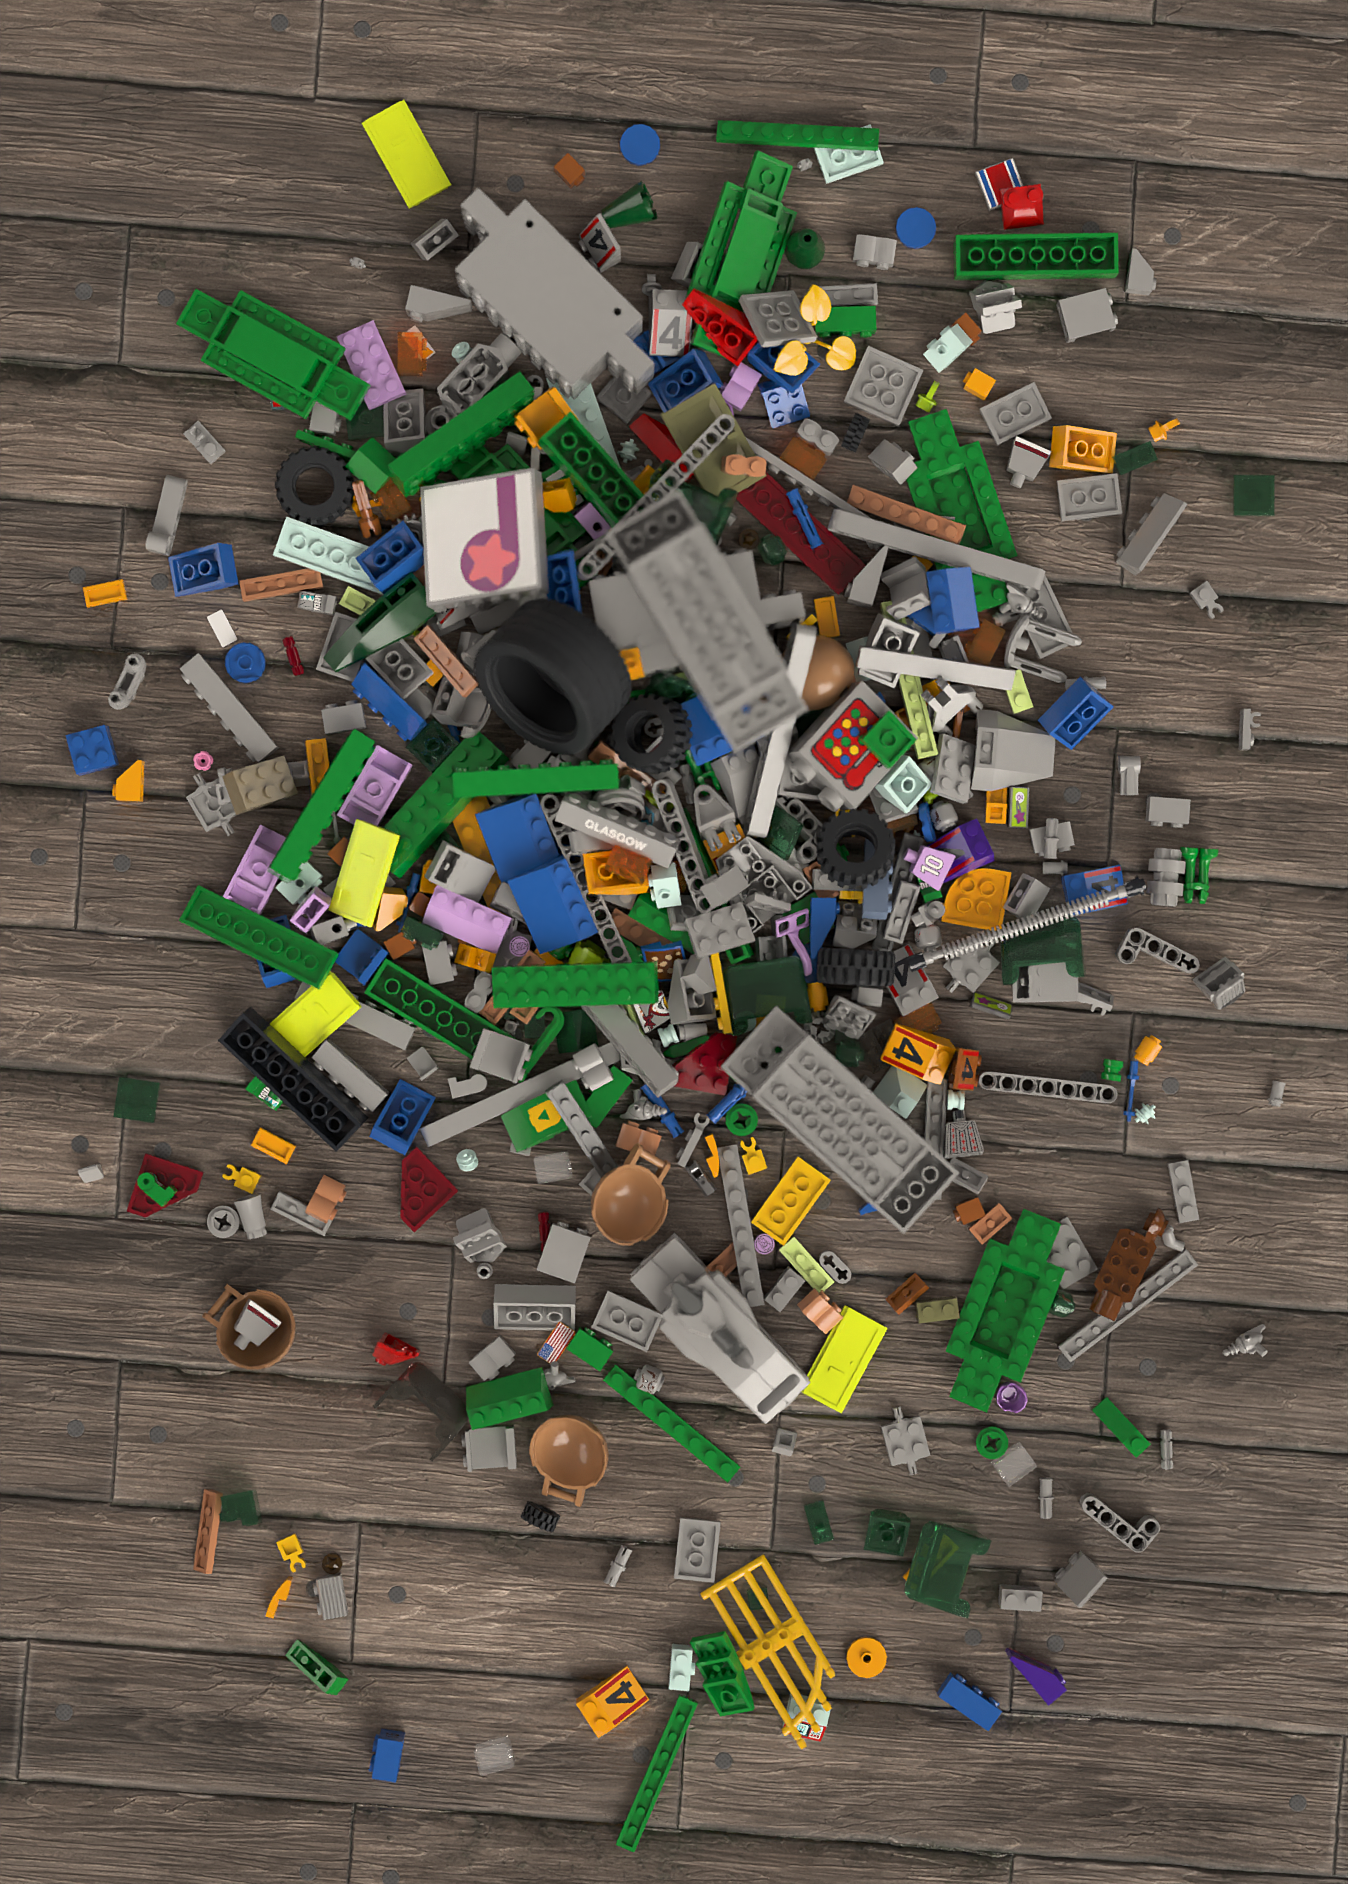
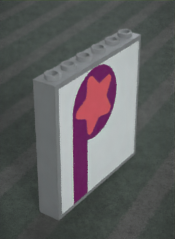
(484, 540)

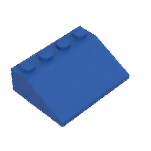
(385, 700)
(707, 738)
(517, 836)
(552, 905)

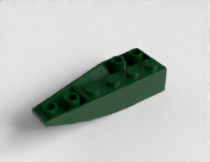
(382, 624)

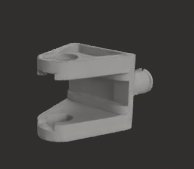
(713, 817)

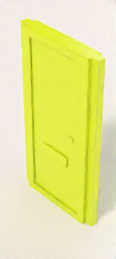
(406, 154)
(364, 872)
(316, 1015)
(843, 1359)

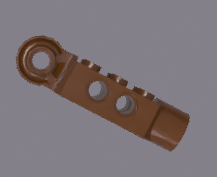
(1126, 1266)

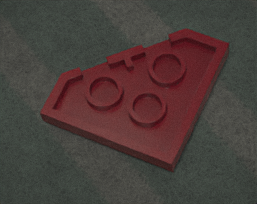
(702, 1068)
(168, 1173)
(422, 1189)

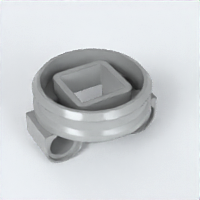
(627, 796)

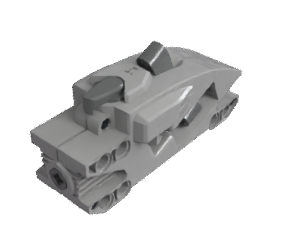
(717, 1328)

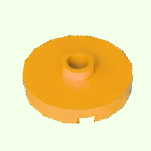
(862, 1647)

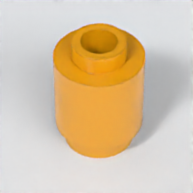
(817, 996)
(1148, 1050)

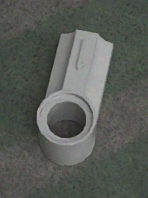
(1129, 768)

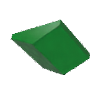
(371, 465)

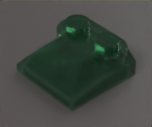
(670, 687)
(432, 745)
(420, 931)
(887, 1532)

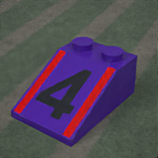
(968, 846)
(1043, 1679)

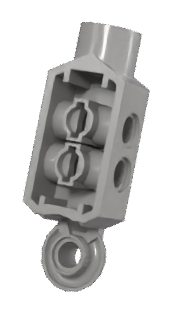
(473, 379)

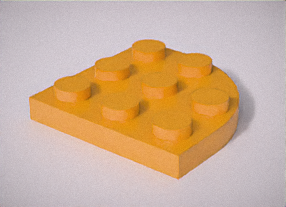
(977, 899)

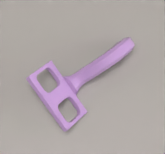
(792, 931)

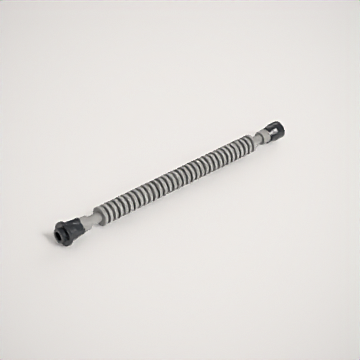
(1128, 889)

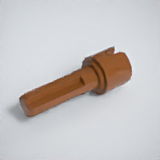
(368, 519)

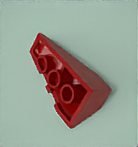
(722, 324)
(658, 441)
(393, 1350)

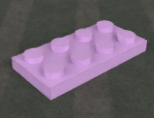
(372, 364)

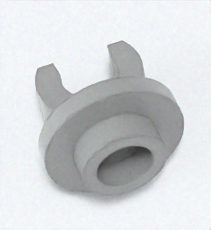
(651, 284)

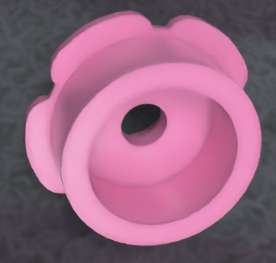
(208, 761)

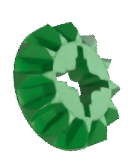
(744, 1110)
(1001, 1444)

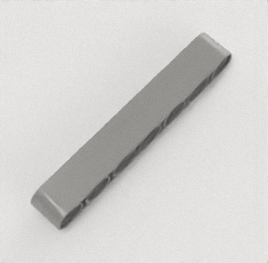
(685, 834)
(1056, 1091)

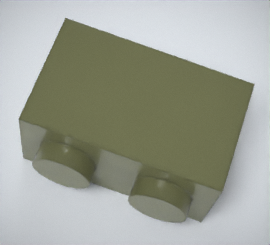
(937, 1309)

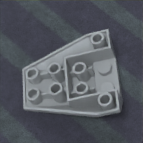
(1009, 752)
(764, 874)

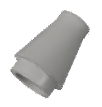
(691, 1030)

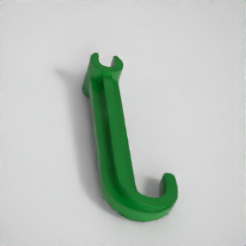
(545, 1039)

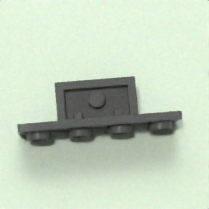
(771, 946)

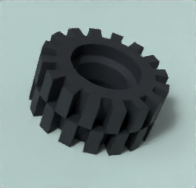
(855, 432)
(540, 1516)

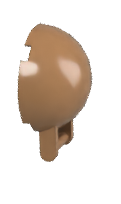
(827, 675)
(630, 1199)
(253, 1356)
(570, 1455)

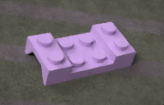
(375, 787)
(251, 882)

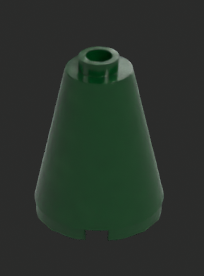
(630, 208)
(805, 248)

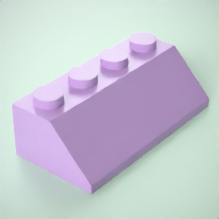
(466, 920)

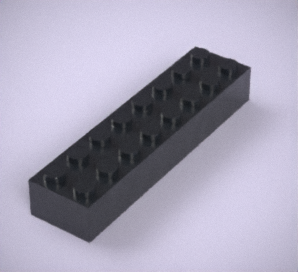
(293, 1079)

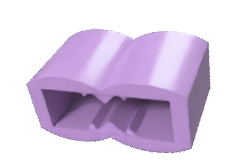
(740, 386)

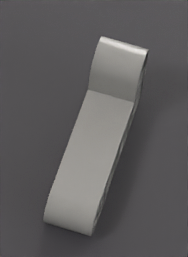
(162, 536)
(809, 836)
(583, 843)
(1160, 953)
(1116, 1520)

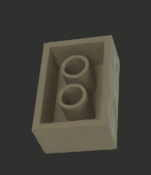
(260, 785)

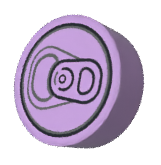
(519, 946)
(764, 1243)

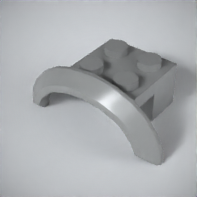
(456, 710)

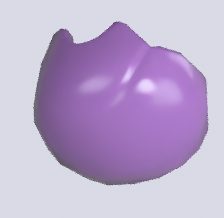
(1011, 1397)

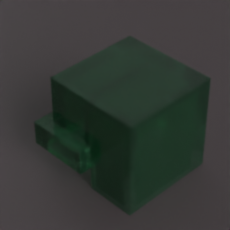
(242, 1507)

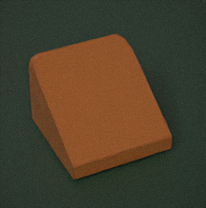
(420, 904)

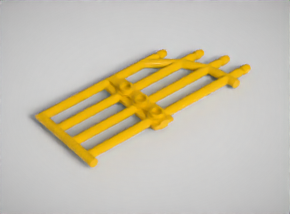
(772, 1641)

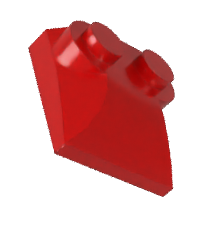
(1022, 206)

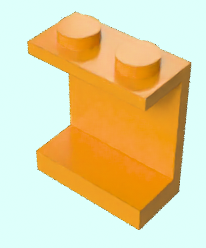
(542, 415)

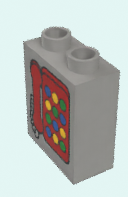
(833, 752)

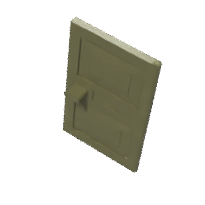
(690, 420)

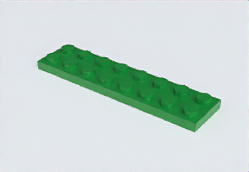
(258, 937)

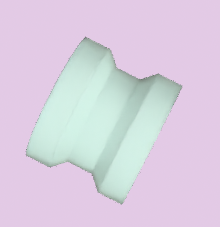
(668, 1035)
(955, 1099)

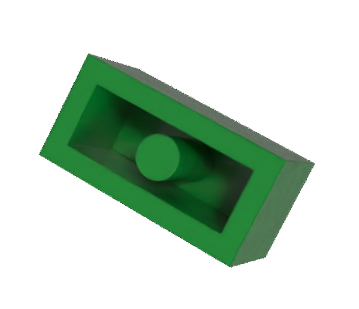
(590, 1348)

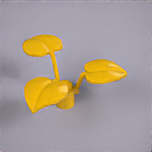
(842, 353)

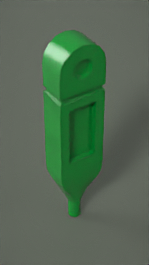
(684, 1047)

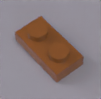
(907, 1293)

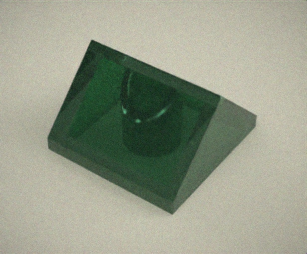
(577, 1032)

